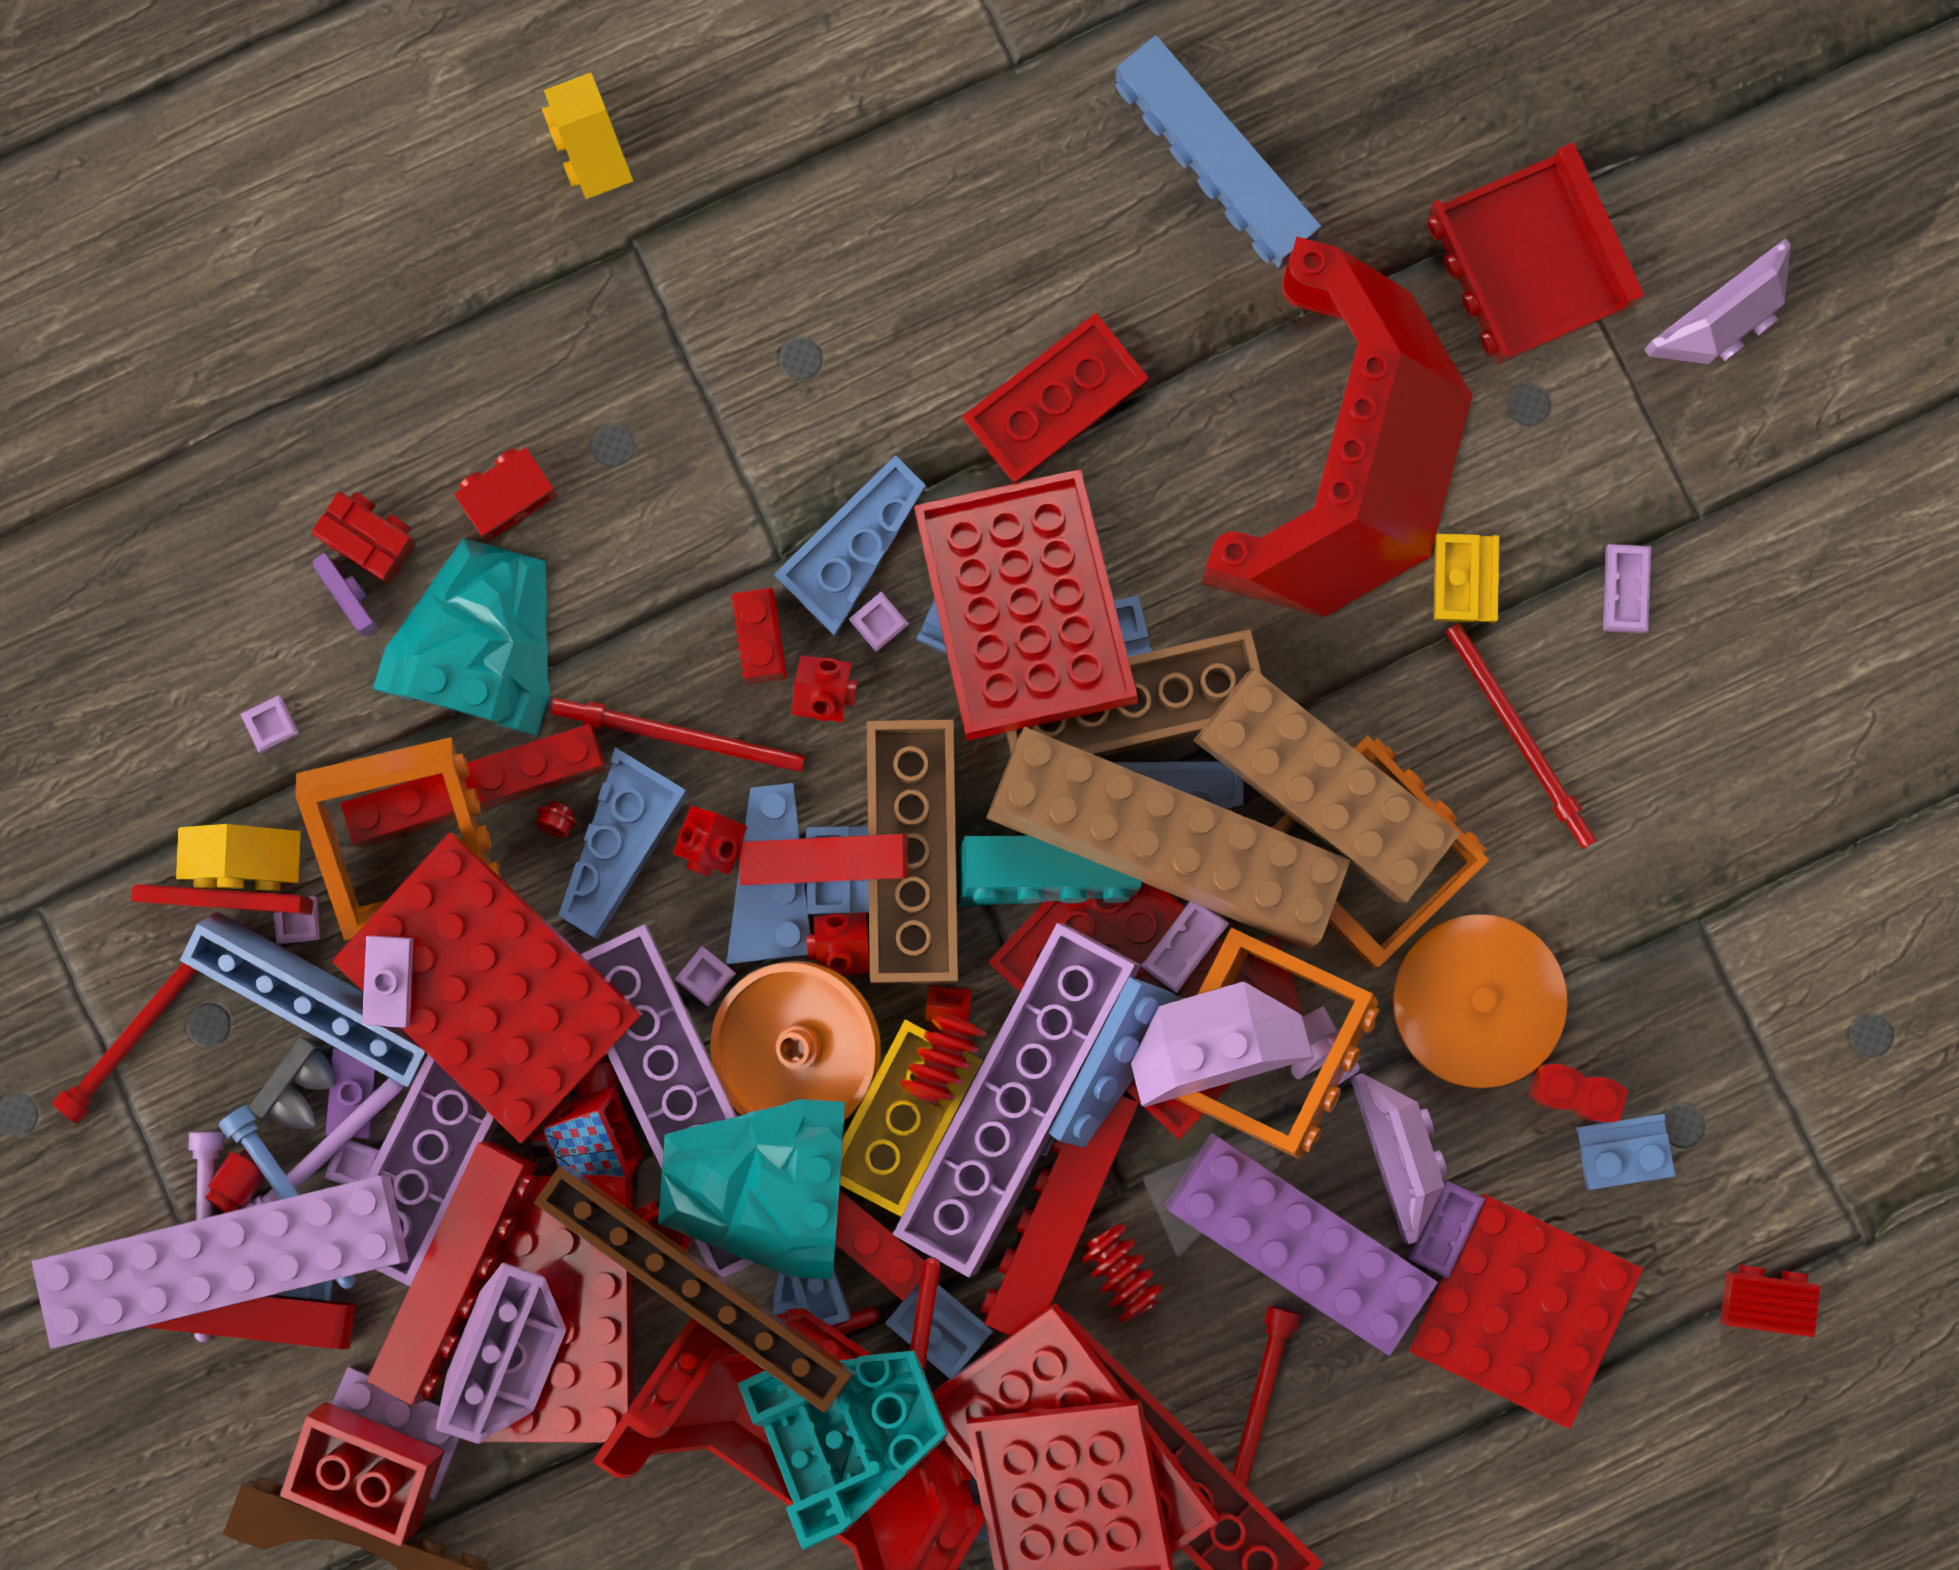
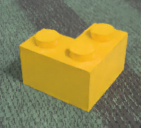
(584, 129)
(238, 854)

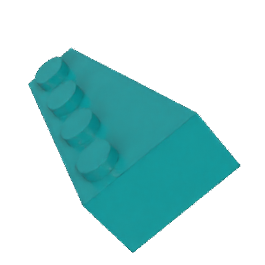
(1032, 871)

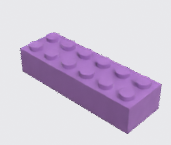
(1300, 1244)

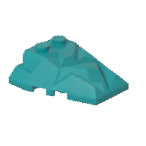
(477, 640)
(760, 1185)
(854, 1453)

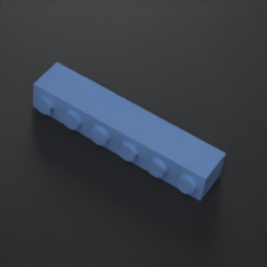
(1215, 151)
(300, 995)

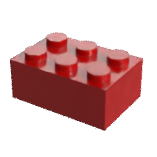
(362, 1473)

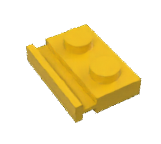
(1466, 578)

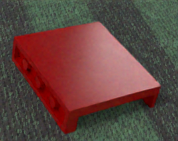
(1535, 255)

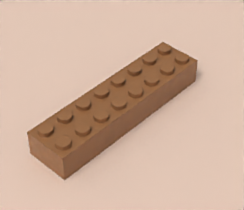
(1168, 839)

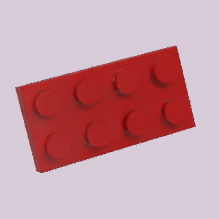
(1055, 398)

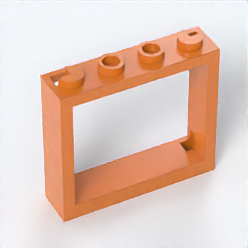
(372, 773)
(1465, 846)
(1341, 1057)

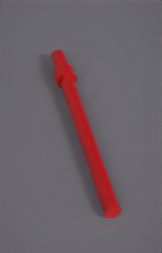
(598, 716)
(1565, 807)

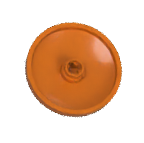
(1479, 1001)
(795, 1037)

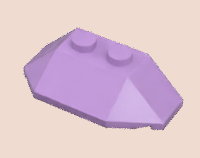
(1729, 313)
(1216, 1042)
(1403, 1153)
(501, 1356)

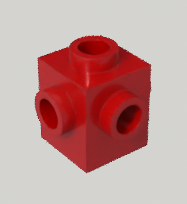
(823, 689)
(709, 841)
(840, 943)

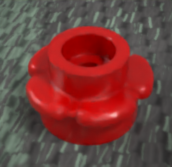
(556, 820)

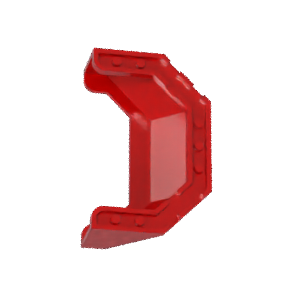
(1385, 457)
(697, 1405)

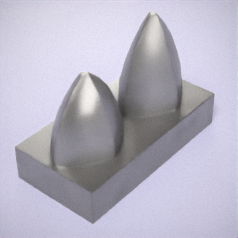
(280, 1098)

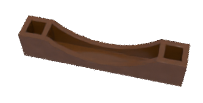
(267, 1520)

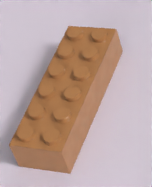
(1175, 694)
(1326, 786)
(914, 796)

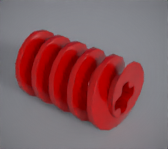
(942, 1059)
(1122, 1272)

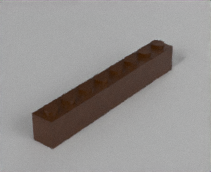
(695, 1288)

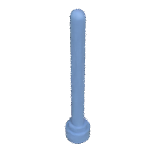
(242, 1128)

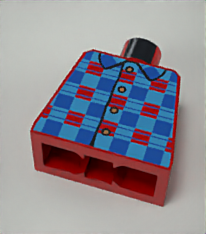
(590, 1136)

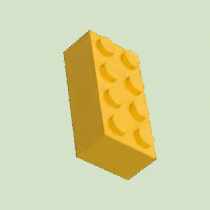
(896, 1131)

